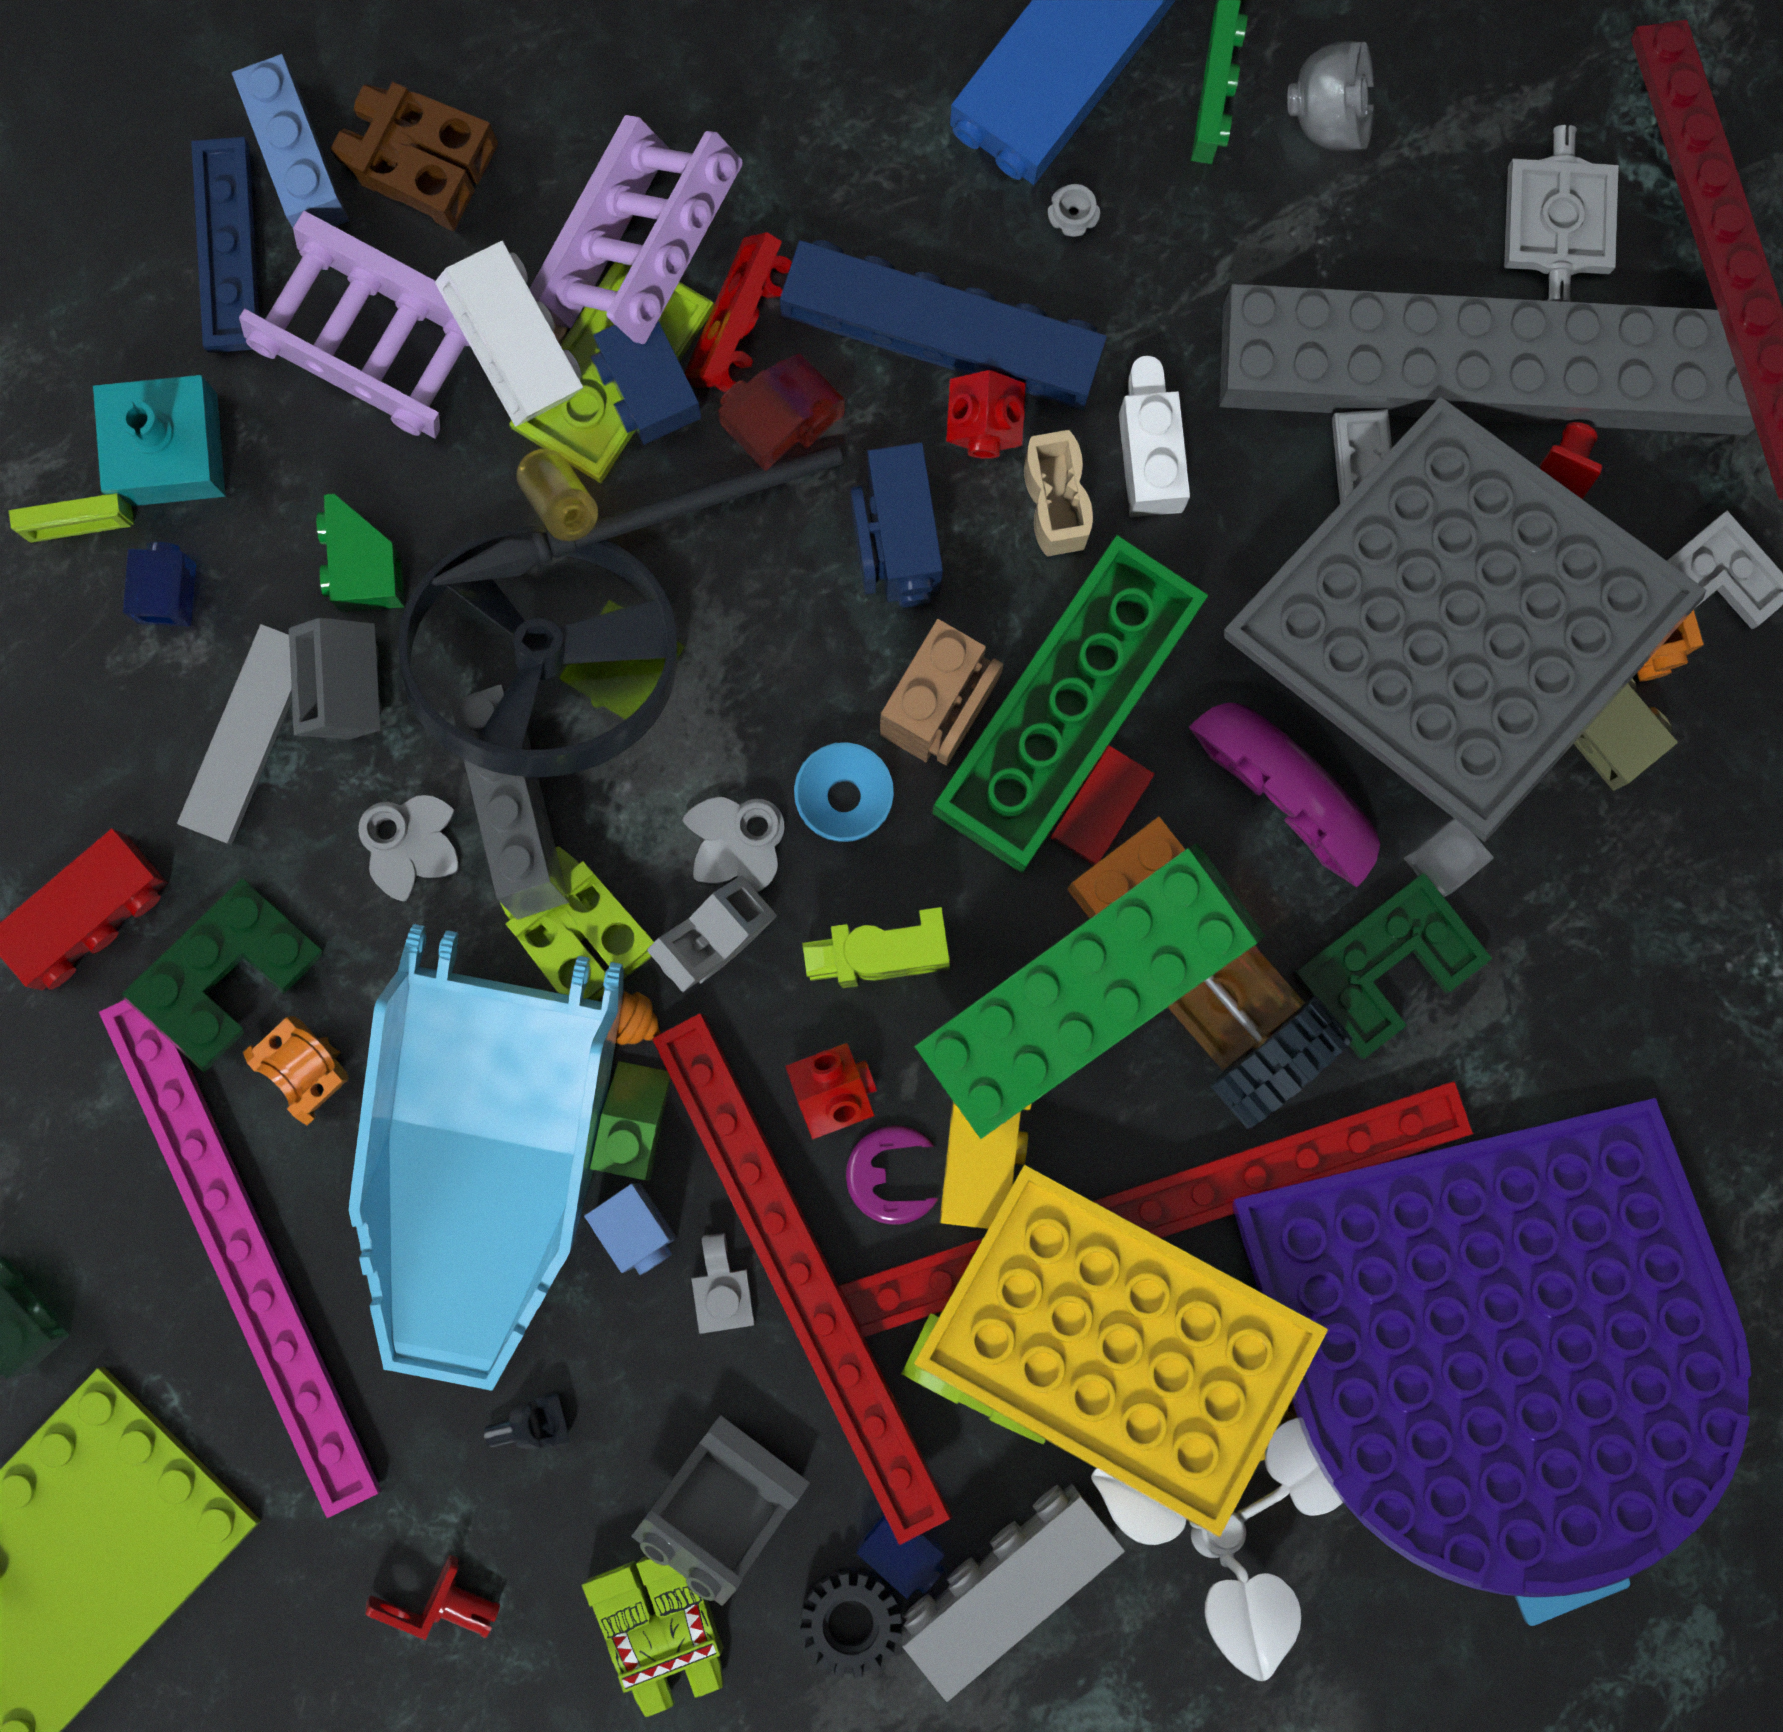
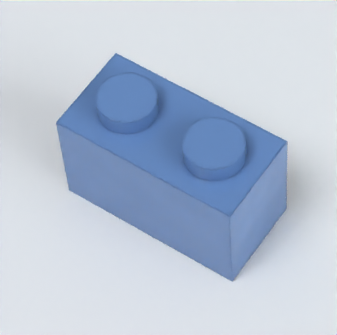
(632, 1229)

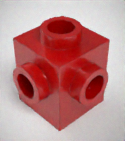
(985, 413)
(832, 1090)

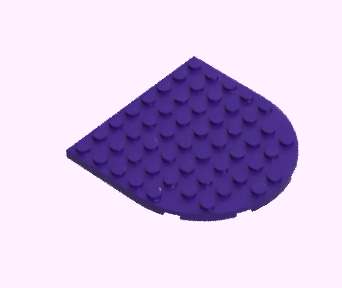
(1516, 1350)

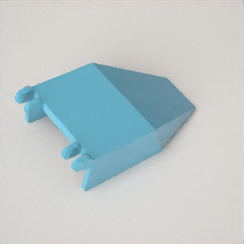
(474, 1156)

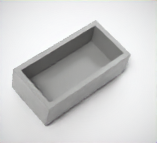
(1008, 1590)

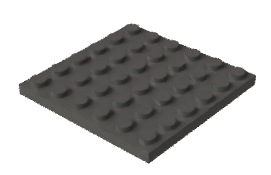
(1464, 617)

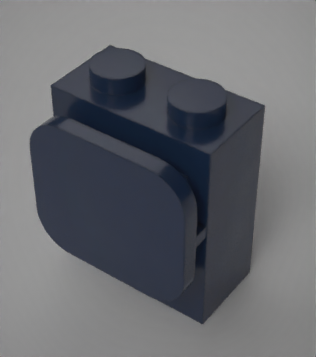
(898, 528)

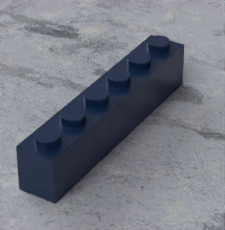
(941, 323)

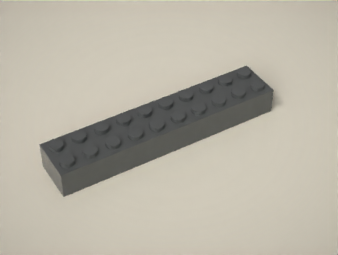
(1482, 357)

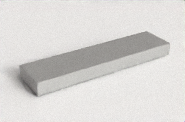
(242, 740)

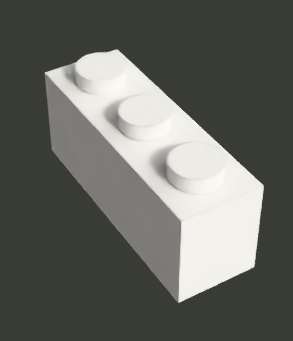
(510, 332)

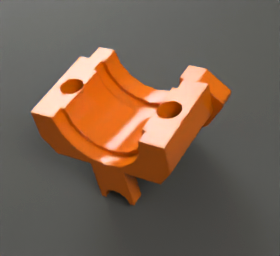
(298, 1066)

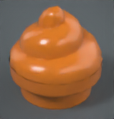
(636, 1019)

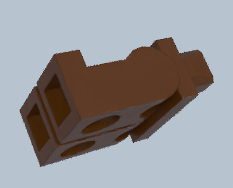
(417, 151)

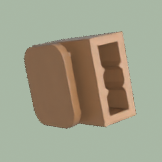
(939, 694)

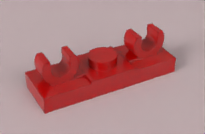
(736, 312)

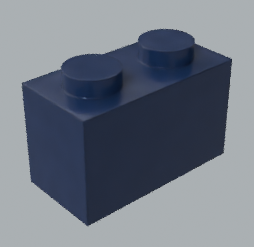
(649, 382)

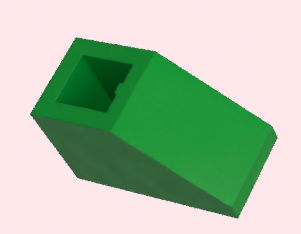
(362, 563)

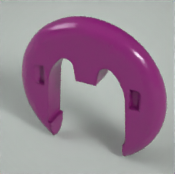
(862, 1176)

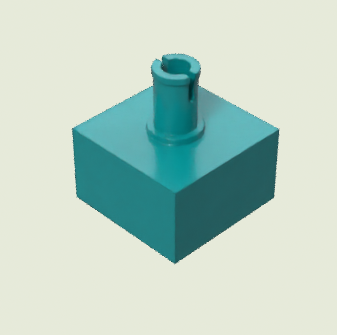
(159, 440)

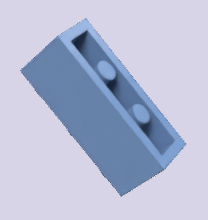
(289, 141)

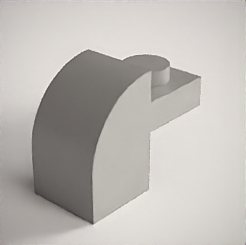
(712, 934)

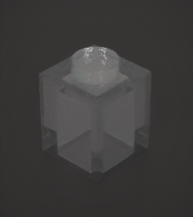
(1449, 857)

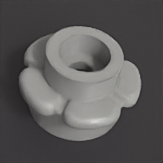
(1073, 196)

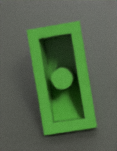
(631, 1121)

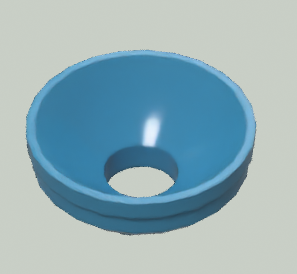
(837, 764)

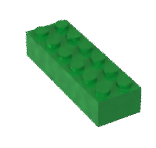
(1069, 704)
(1090, 990)

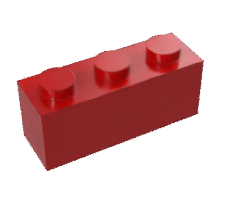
(78, 911)

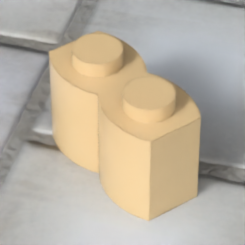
(1063, 506)

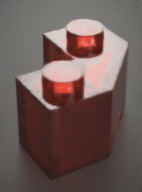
(780, 409)

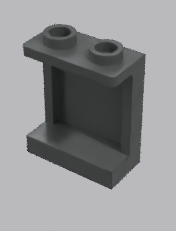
(719, 1511)

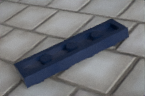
(224, 240)

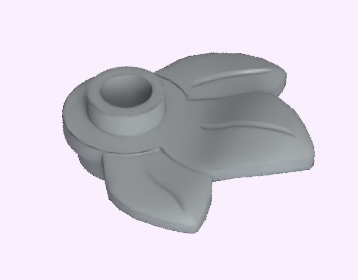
(729, 846)
(414, 849)

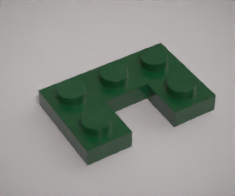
(1408, 922)
(176, 984)

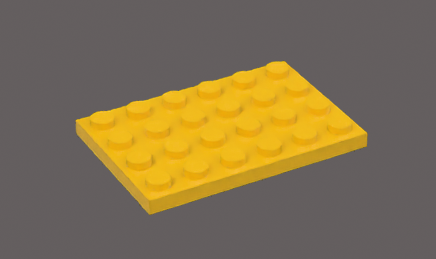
(1122, 1349)

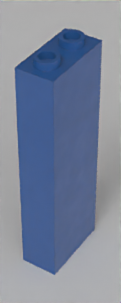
(1049, 78)

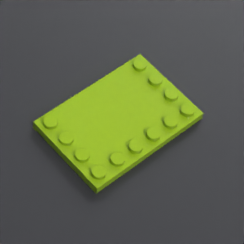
(99, 1549)

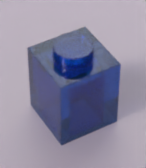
(159, 585)
(905, 1565)

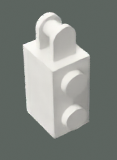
(1153, 443)

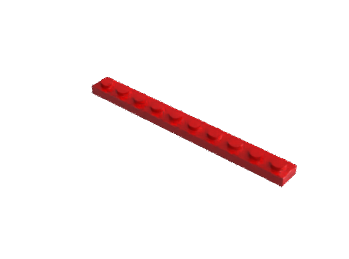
(802, 1280)

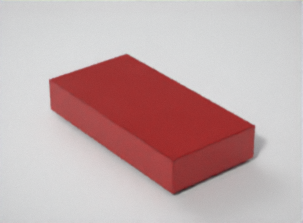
(1102, 805)

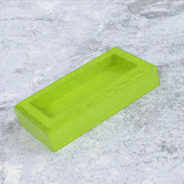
(71, 517)

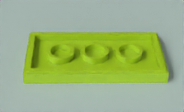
(587, 425)

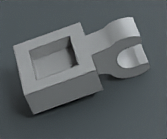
(721, 1295)

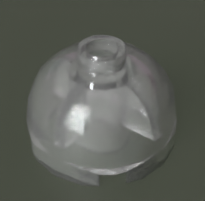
(1334, 96)

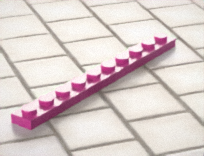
(243, 1261)

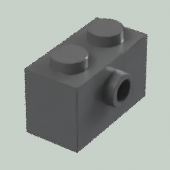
(334, 678)

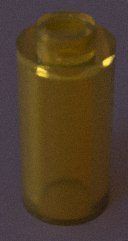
(557, 494)

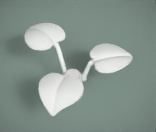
(1247, 1618)

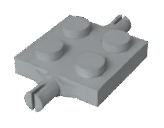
(1561, 215)

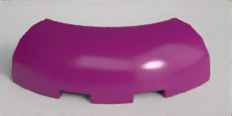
(1295, 783)

